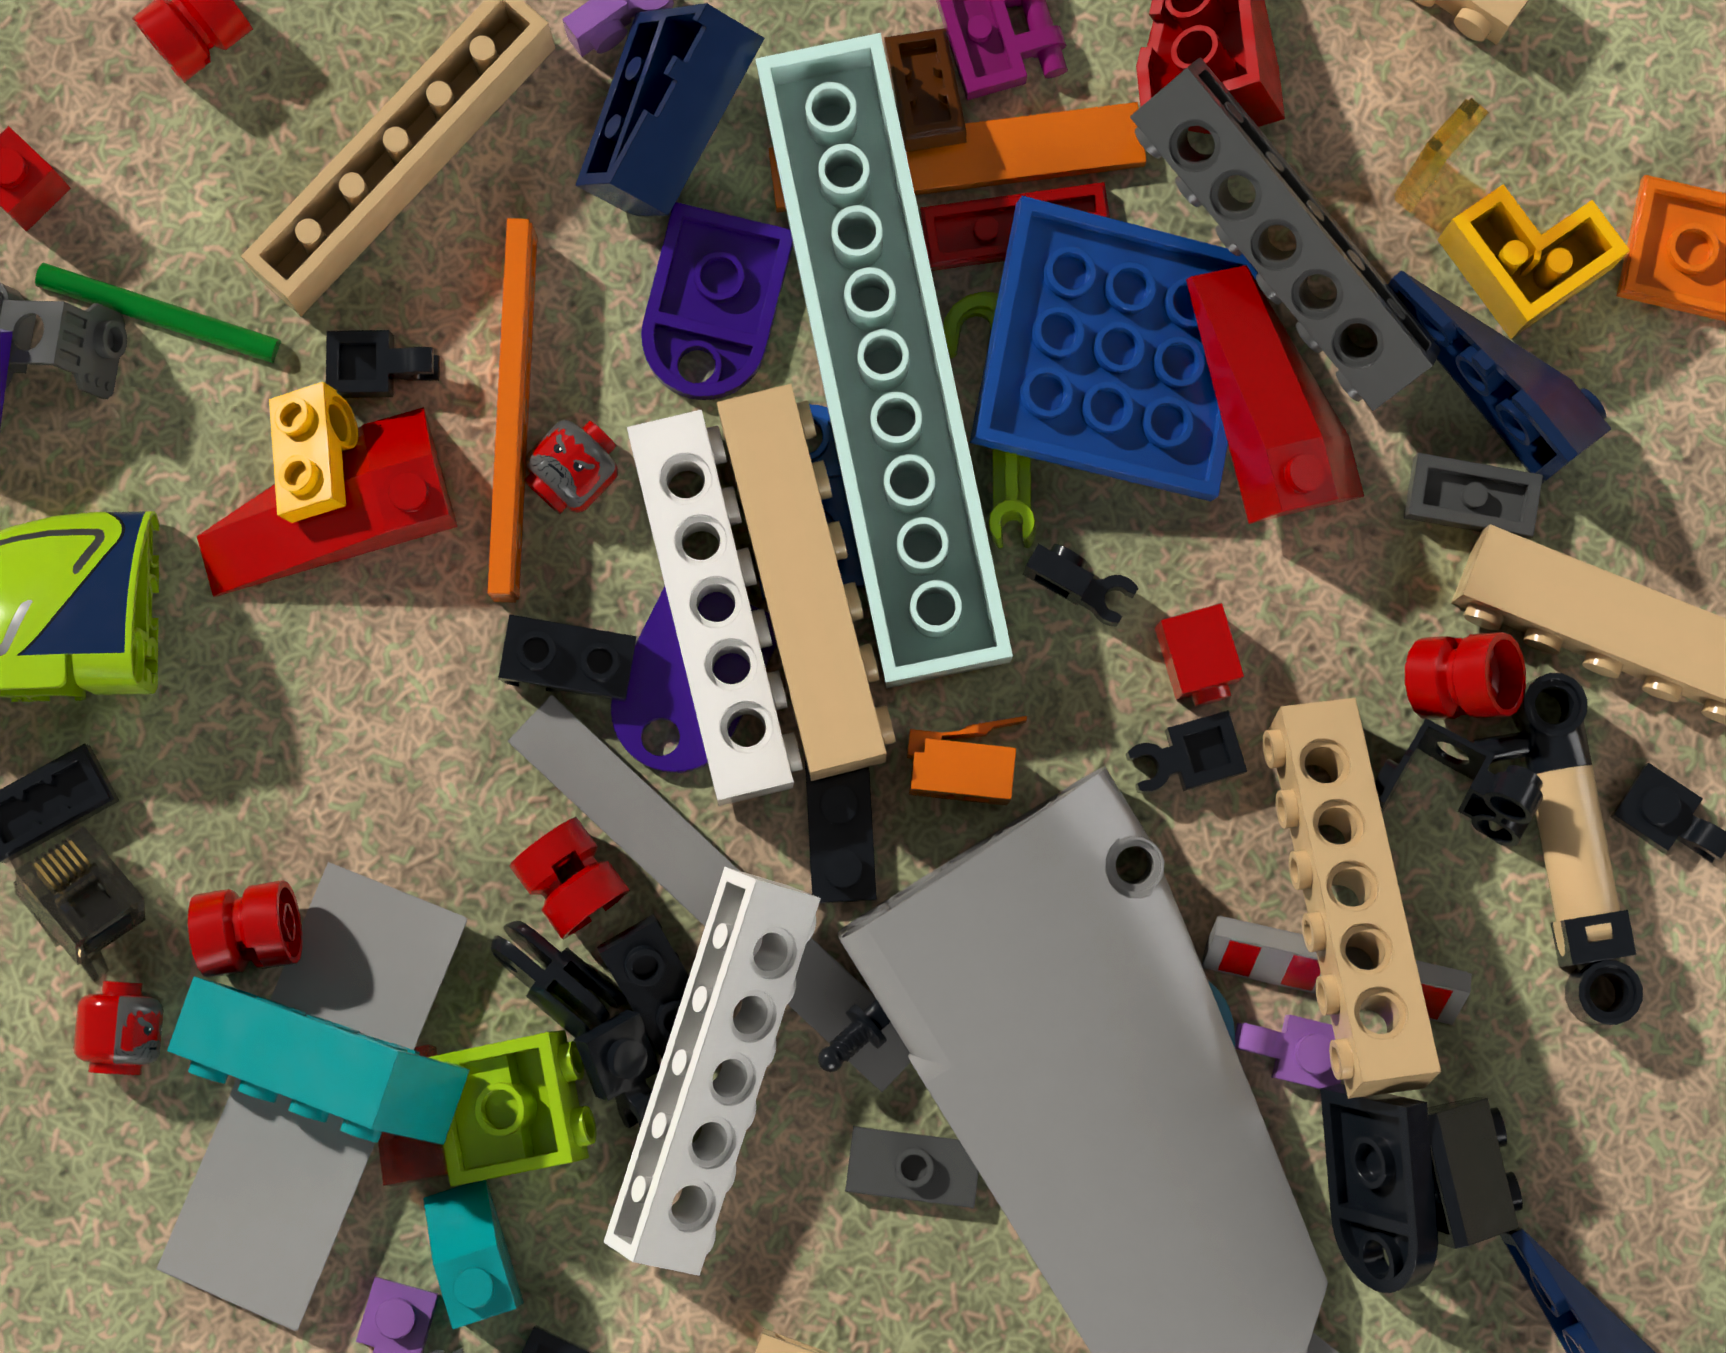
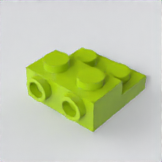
(517, 1109)

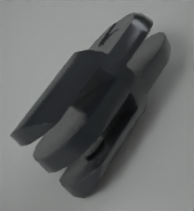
(556, 978)

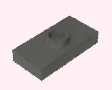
(911, 1167)

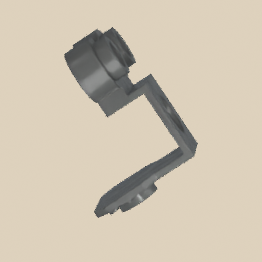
(73, 340)

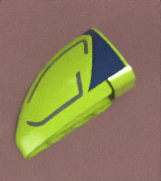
(79, 606)

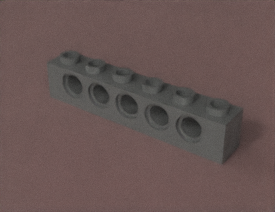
(1283, 199)

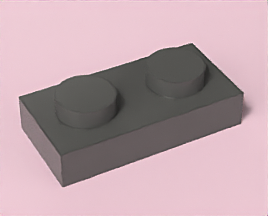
(1472, 495)

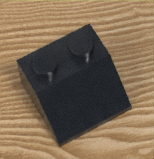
(1470, 1181)

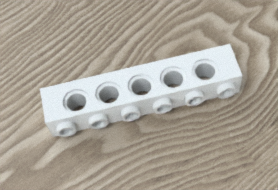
(660, 453)
(685, 1095)

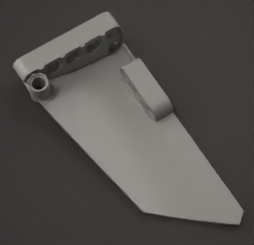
(1096, 1082)

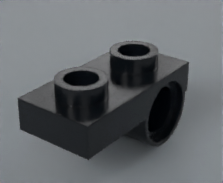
(567, 658)
(648, 976)

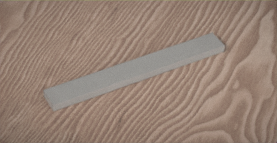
(687, 866)

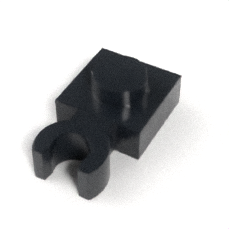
(1197, 752)

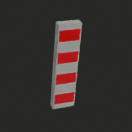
(1284, 960)

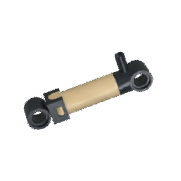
(1575, 850)

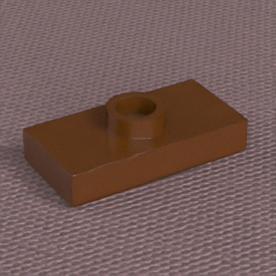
(925, 90)

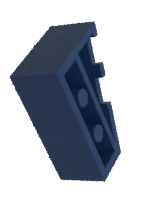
(665, 105)

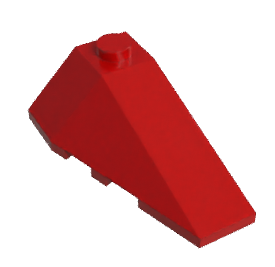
(1229, 38)
(1275, 416)
(391, 498)

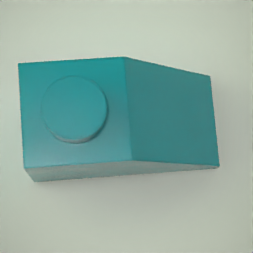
(470, 1254)

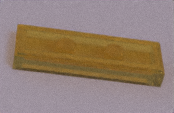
(1440, 154)

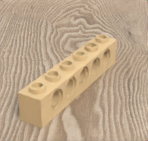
(1334, 739)

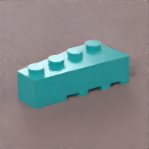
(316, 1065)

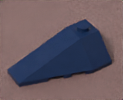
(1519, 395)
(1571, 1309)

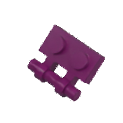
(988, 50)

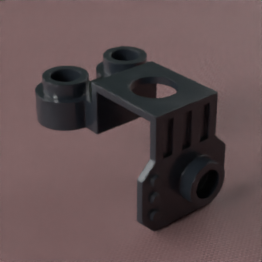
(1503, 798)

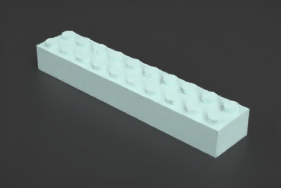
(884, 361)

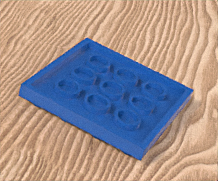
(1103, 352)

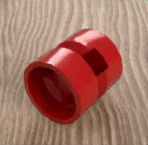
(189, 28)
(1465, 676)
(592, 887)
(234, 929)

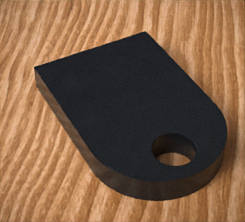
(1381, 1186)

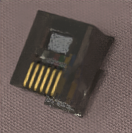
(80, 899)

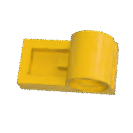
(307, 445)

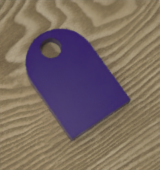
(716, 296)
(661, 687)

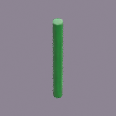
(157, 312)

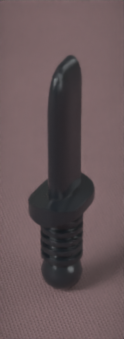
(865, 1028)

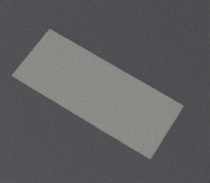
(281, 1181)

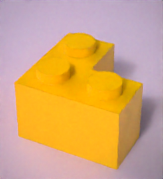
(1520, 270)

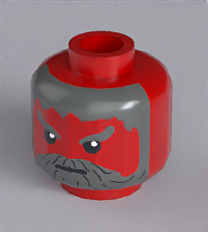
(571, 466)
(118, 1029)

